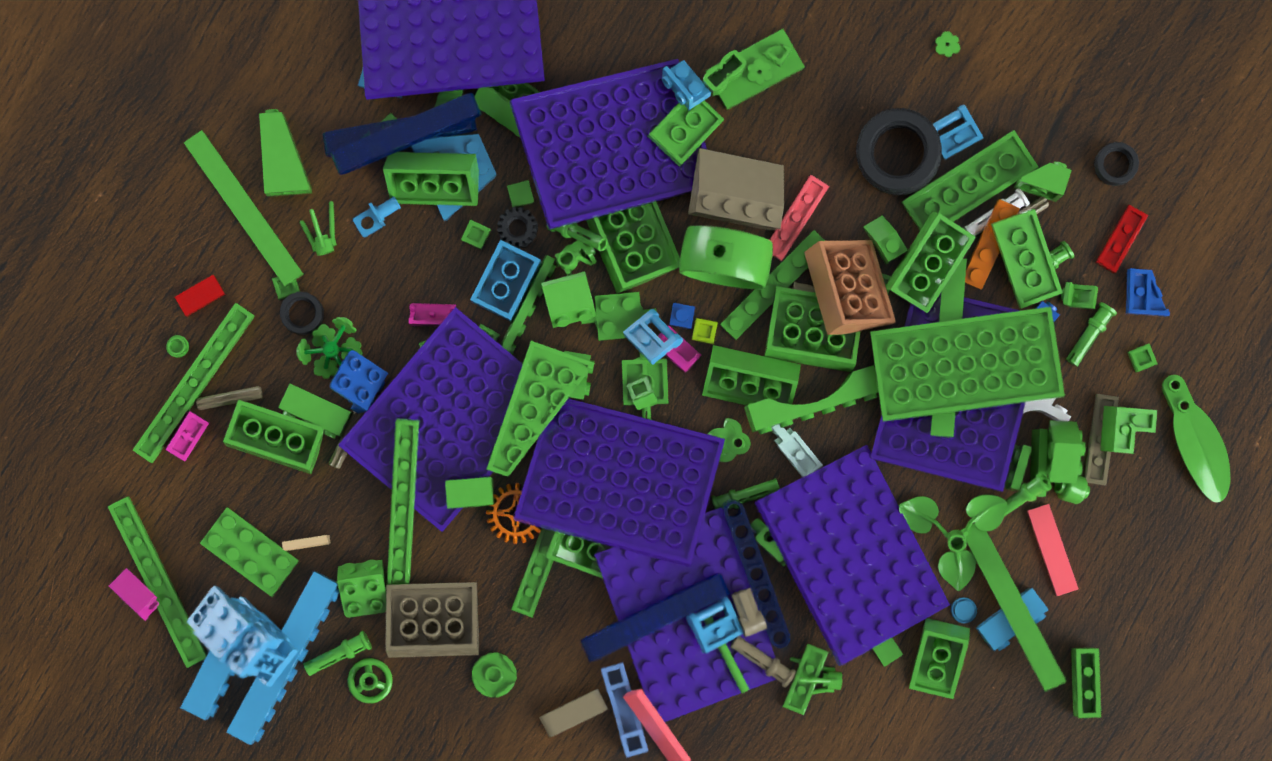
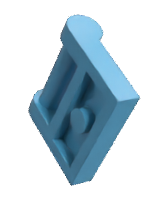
(959, 137)
(647, 341)
(719, 631)

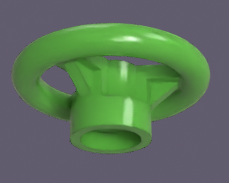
(385, 687)

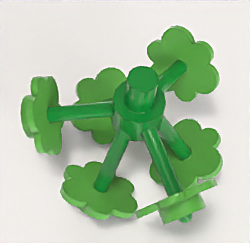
(325, 338)

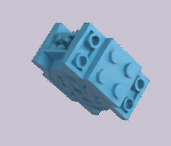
(242, 636)

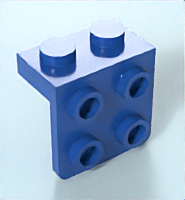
(358, 381)

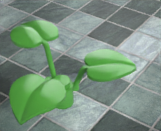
(959, 565)

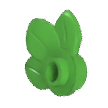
(731, 433)

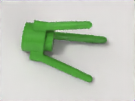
(321, 244)
(569, 262)
(830, 681)

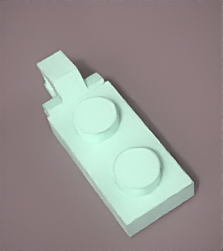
(796, 451)

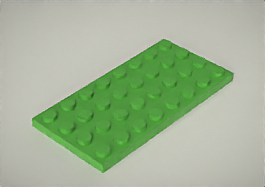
(967, 364)

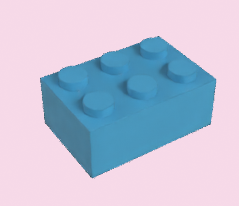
(506, 280)

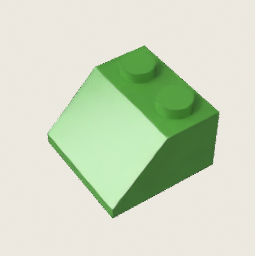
(1046, 181)
(569, 299)

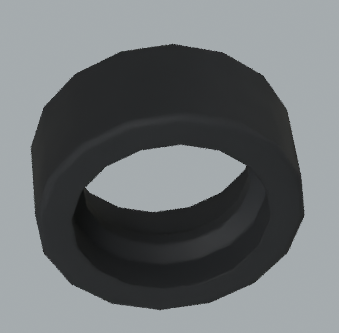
(1120, 147)
(289, 301)

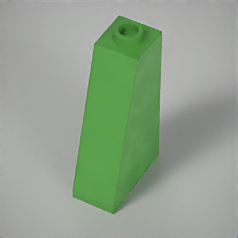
(280, 158)

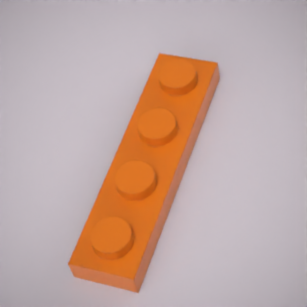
(987, 247)

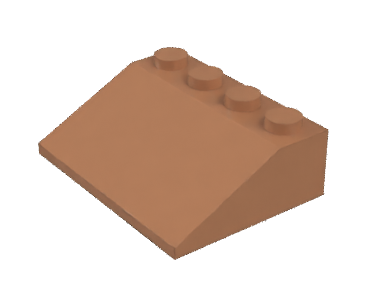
(849, 286)

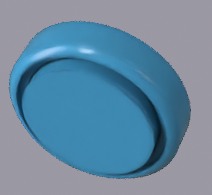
(963, 610)

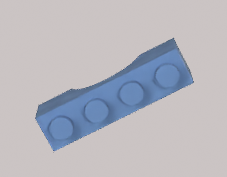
(628, 723)

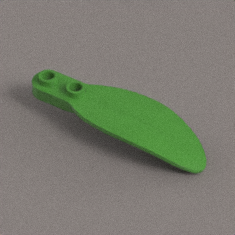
(1198, 442)

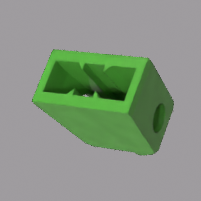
(762, 533)

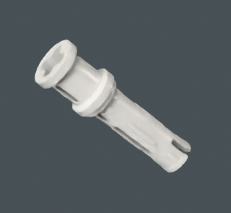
(1017, 199)

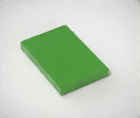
(685, 130)

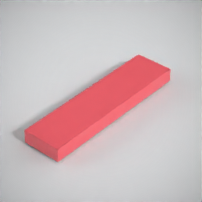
(797, 216)
(1052, 550)
(655, 726)

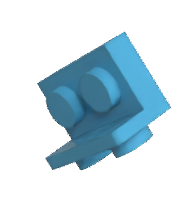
(685, 84)

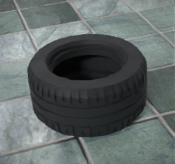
(889, 120)

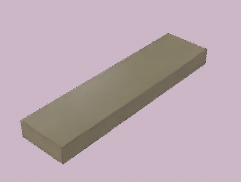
(1096, 460)

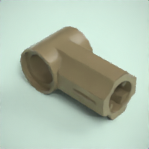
(749, 616)

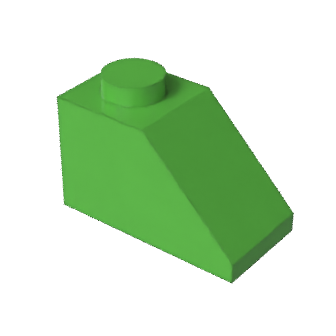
(885, 239)

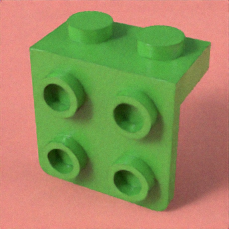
(362, 588)

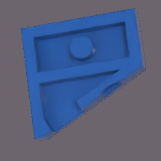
(1143, 294)

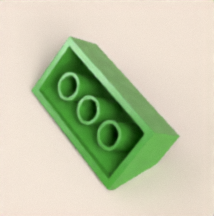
(496, 102)
(432, 178)
(930, 261)
(749, 377)
(274, 437)

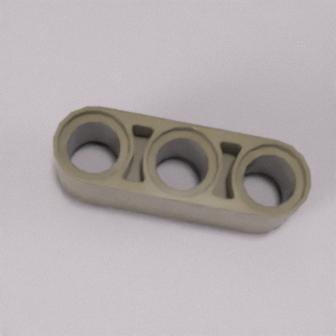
(573, 713)

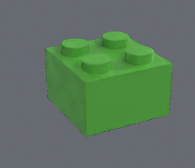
(1064, 451)

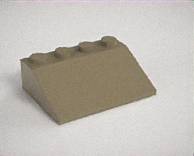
(738, 190)
(432, 620)

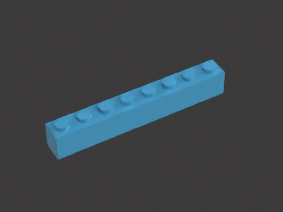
(300, 629)

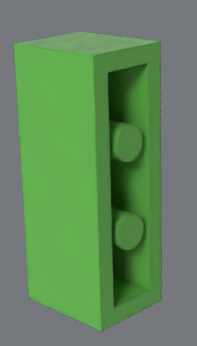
(315, 411)
(1086, 682)

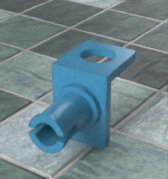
(378, 214)

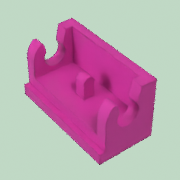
(429, 314)
(683, 356)
(187, 436)
(135, 594)

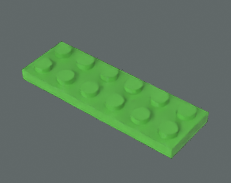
(972, 181)

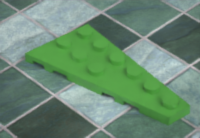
(539, 393)

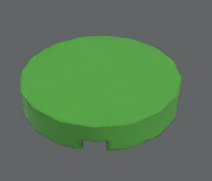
(494, 674)

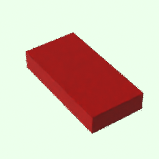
(199, 295)

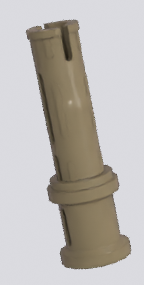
(771, 666)

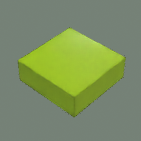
(704, 331)

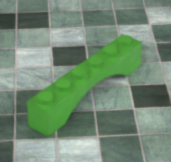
(768, 412)

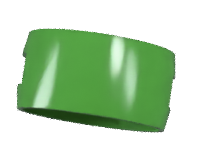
(726, 257)

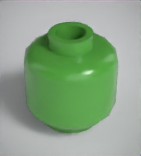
(1073, 492)

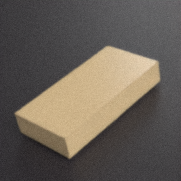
(306, 543)

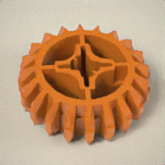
(501, 512)

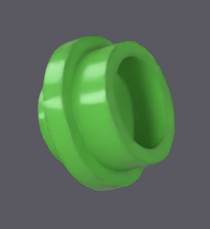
(177, 346)

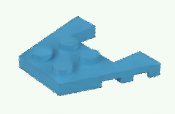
(461, 145)

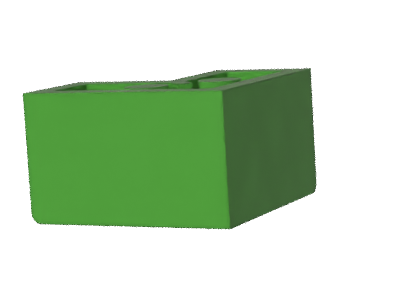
(1120, 427)
(470, 492)

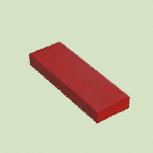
(1121, 239)

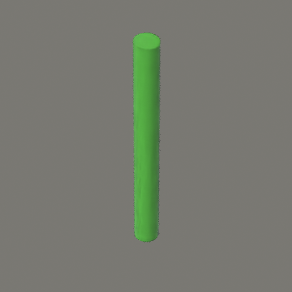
(730, 662)

